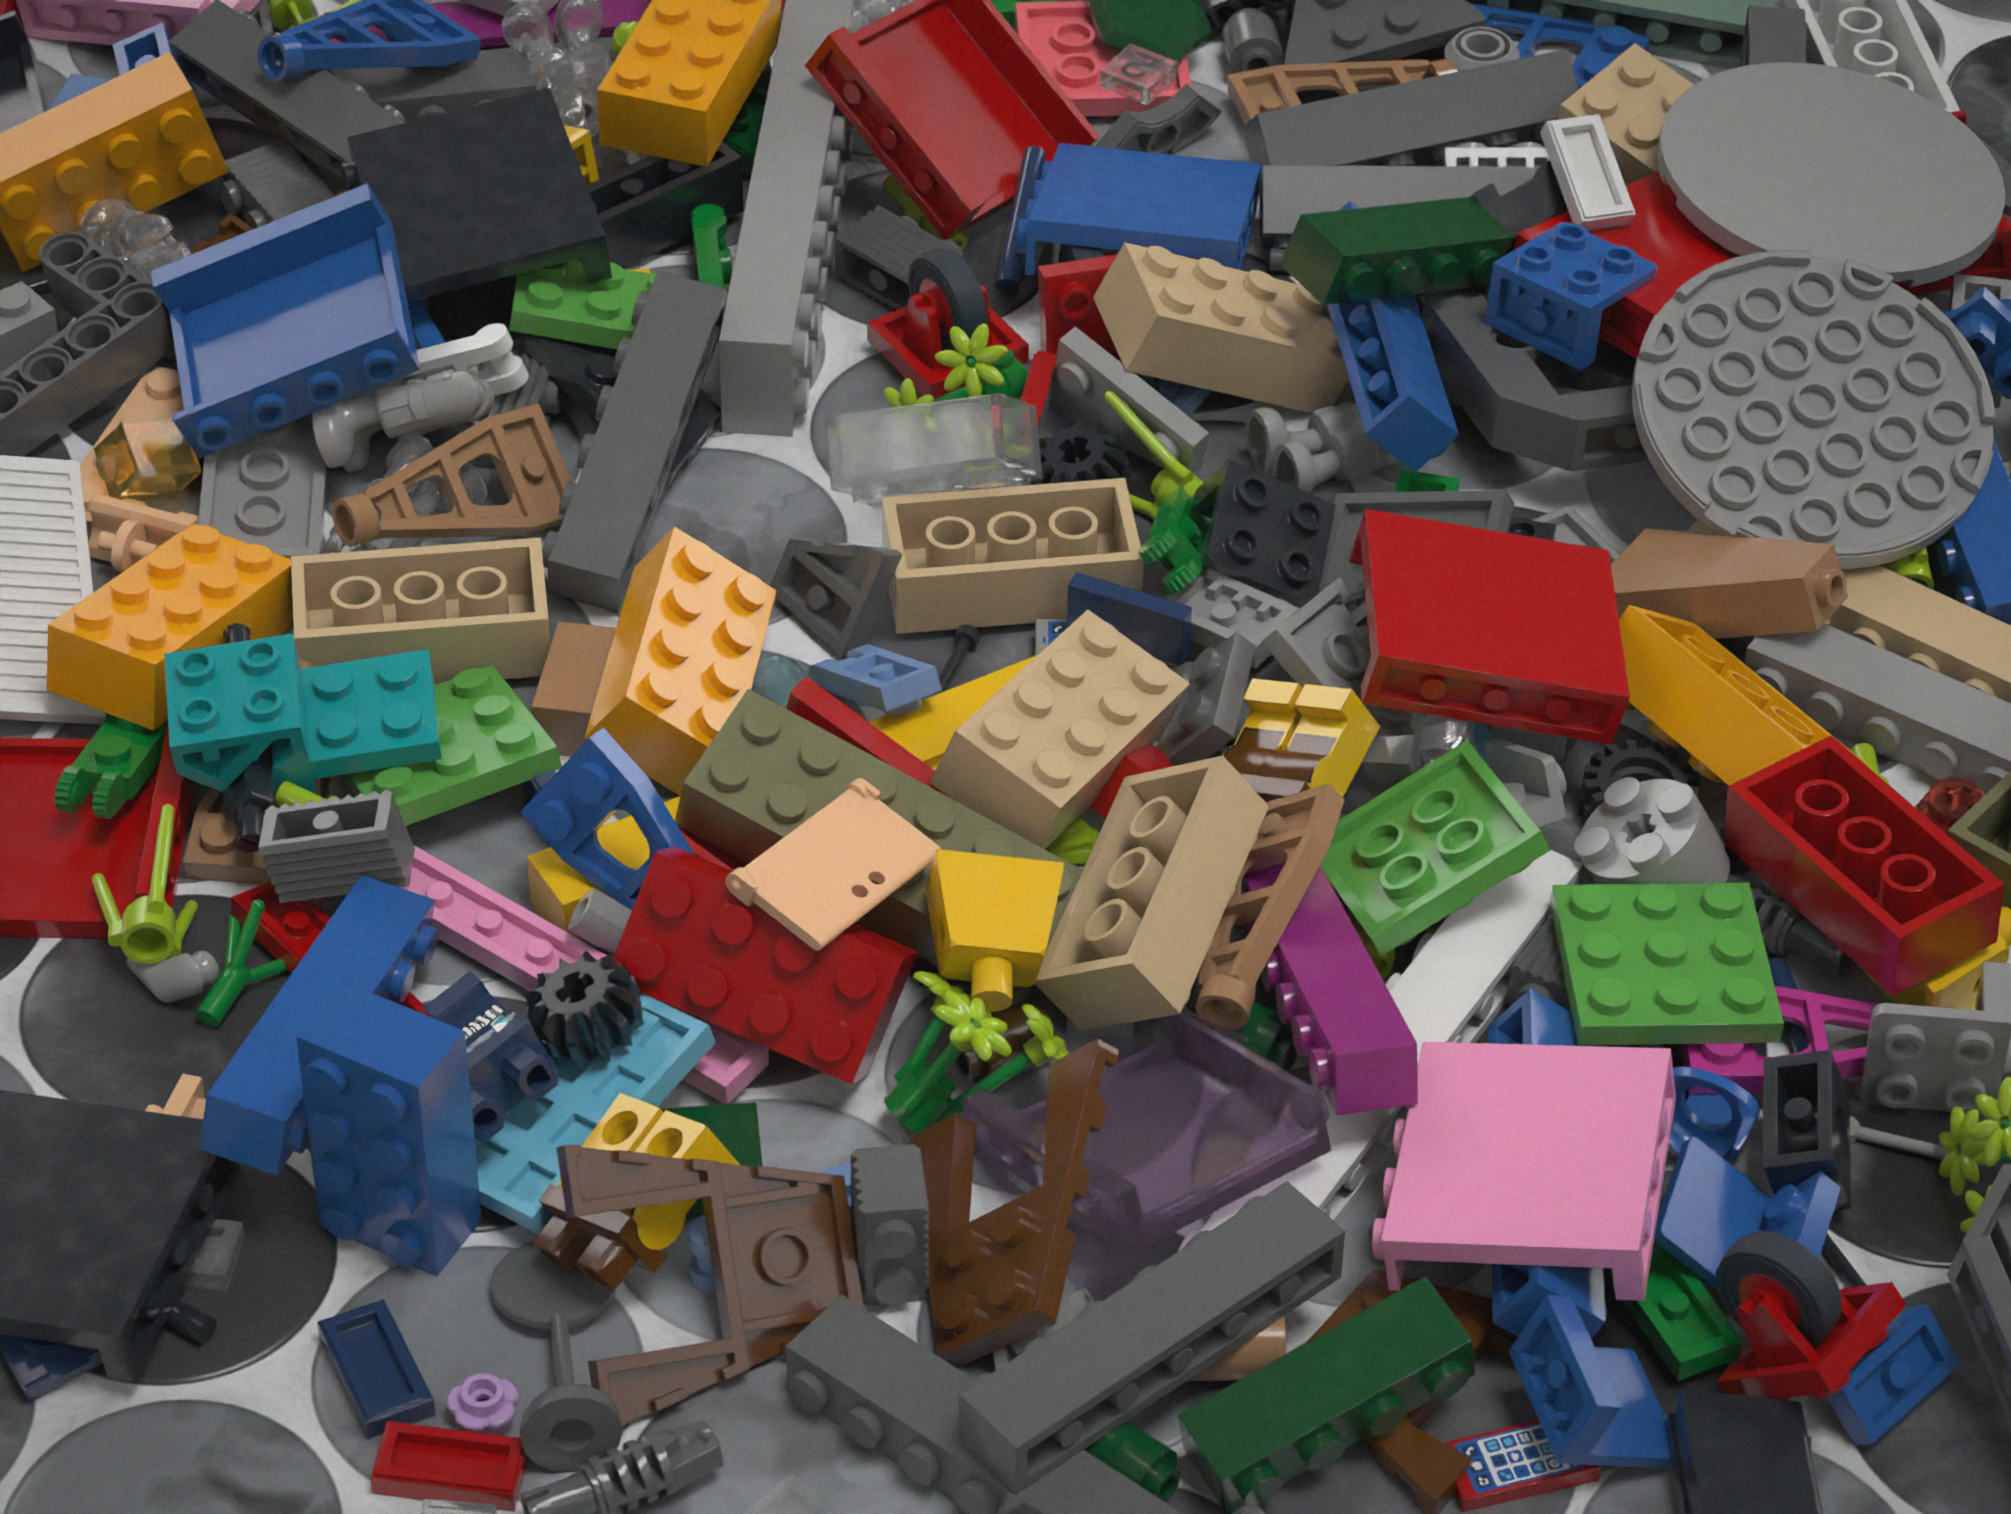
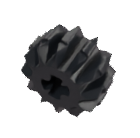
(1082, 455)
(585, 1009)

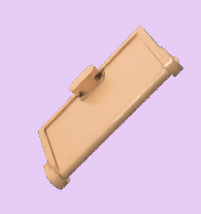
(823, 869)

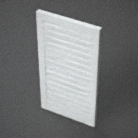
(41, 577)

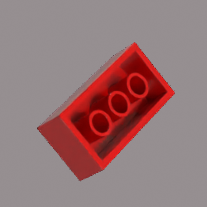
(1863, 864)
(754, 976)

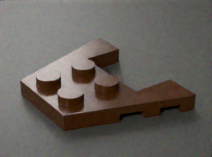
(1407, 1451)

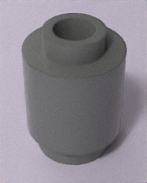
(1251, 41)

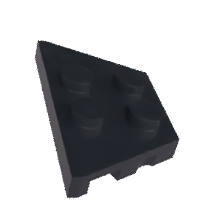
(586, 369)

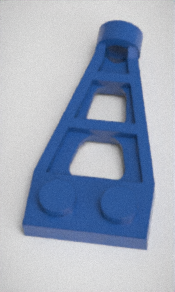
(417, 33)
(1598, 44)
(583, 797)

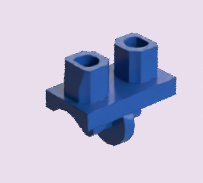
(1987, 329)

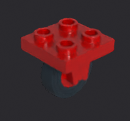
(1068, 294)
(941, 297)
(1797, 1319)

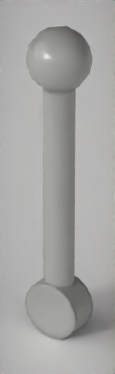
(1894, 1141)

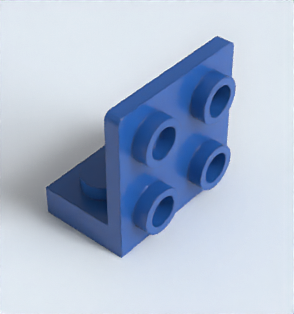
(1558, 286)
(1716, 1205)
(1586, 1396)

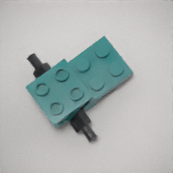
(254, 718)

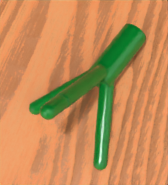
(235, 974)

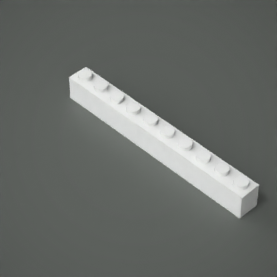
(1444, 996)

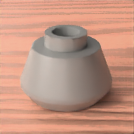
(1479, 48)

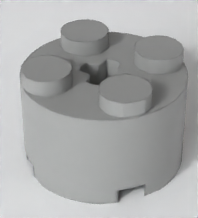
(1651, 836)

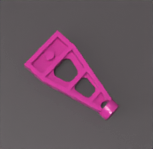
(1808, 1010)

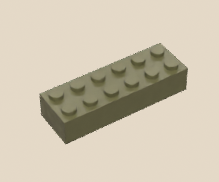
(778, 770)

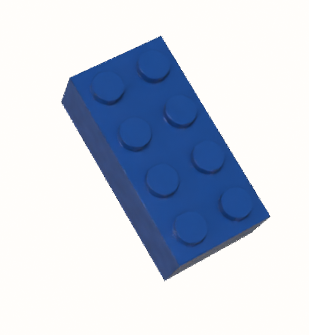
(390, 1128)

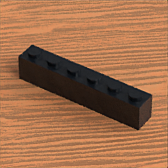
(640, 214)

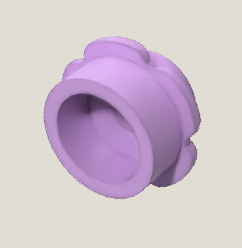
(491, 1415)

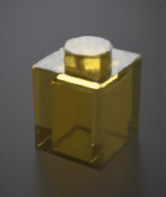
(146, 460)

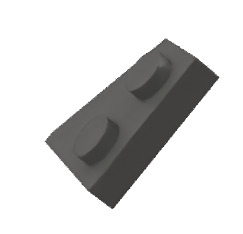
(835, 587)
(1211, 703)

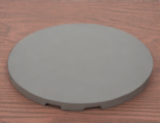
(1831, 170)
(1813, 406)

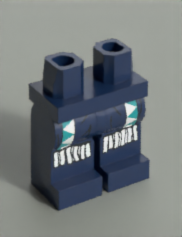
(502, 1053)

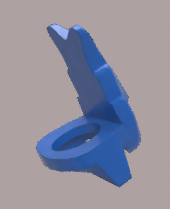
(1717, 1120)

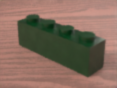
(1395, 250)
(1327, 1396)

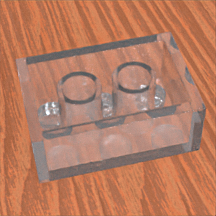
(933, 448)

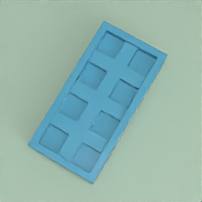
(523, 1156)

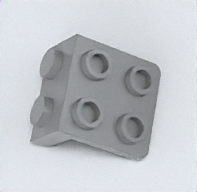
(1940, 1053)

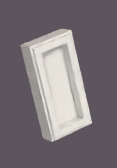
(1587, 172)

